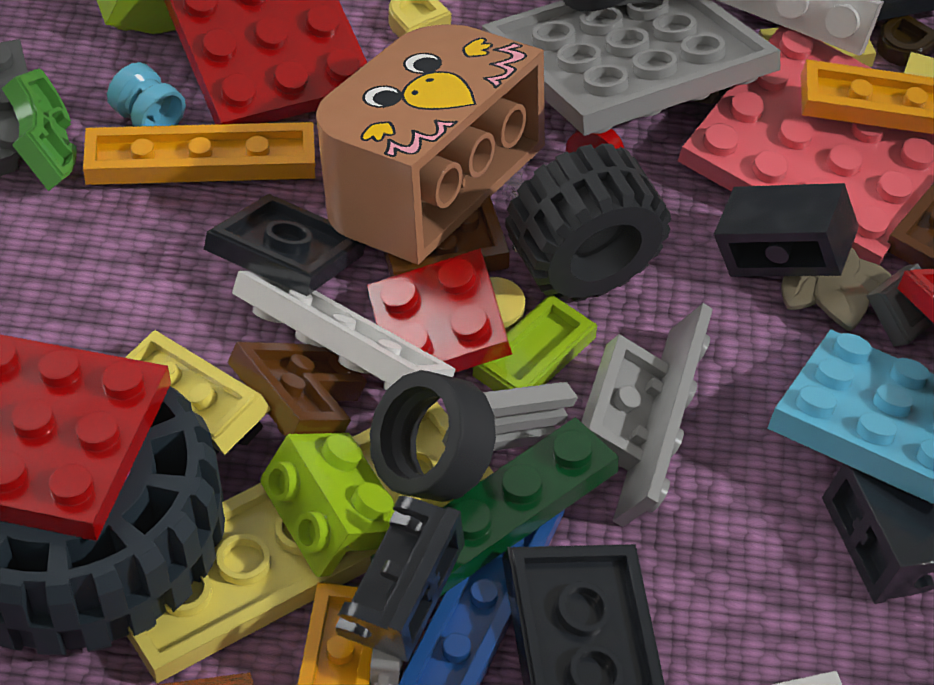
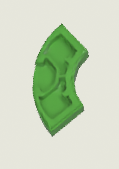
(42, 127)

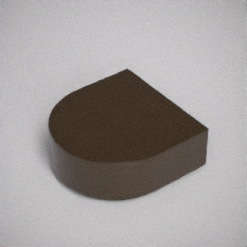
(902, 36)

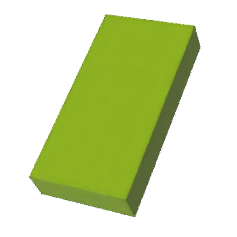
(540, 346)

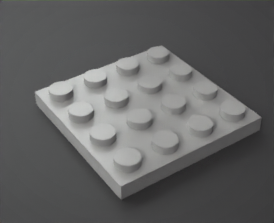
(637, 57)

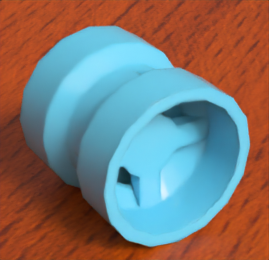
(140, 95)

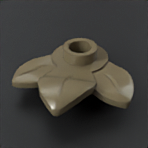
(838, 296)

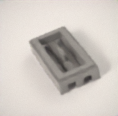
(528, 413)

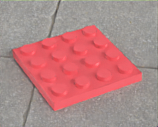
(765, 140)

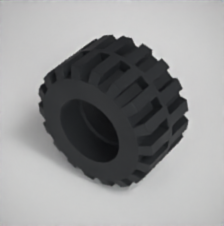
(587, 222)

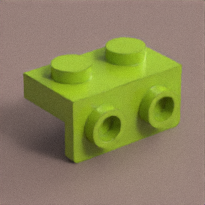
(327, 497)

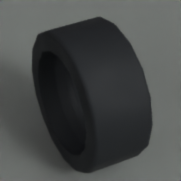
(468, 442)

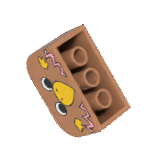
(428, 135)

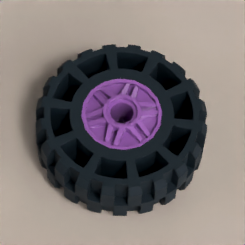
(153, 546)

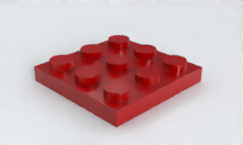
(266, 55)
(70, 432)

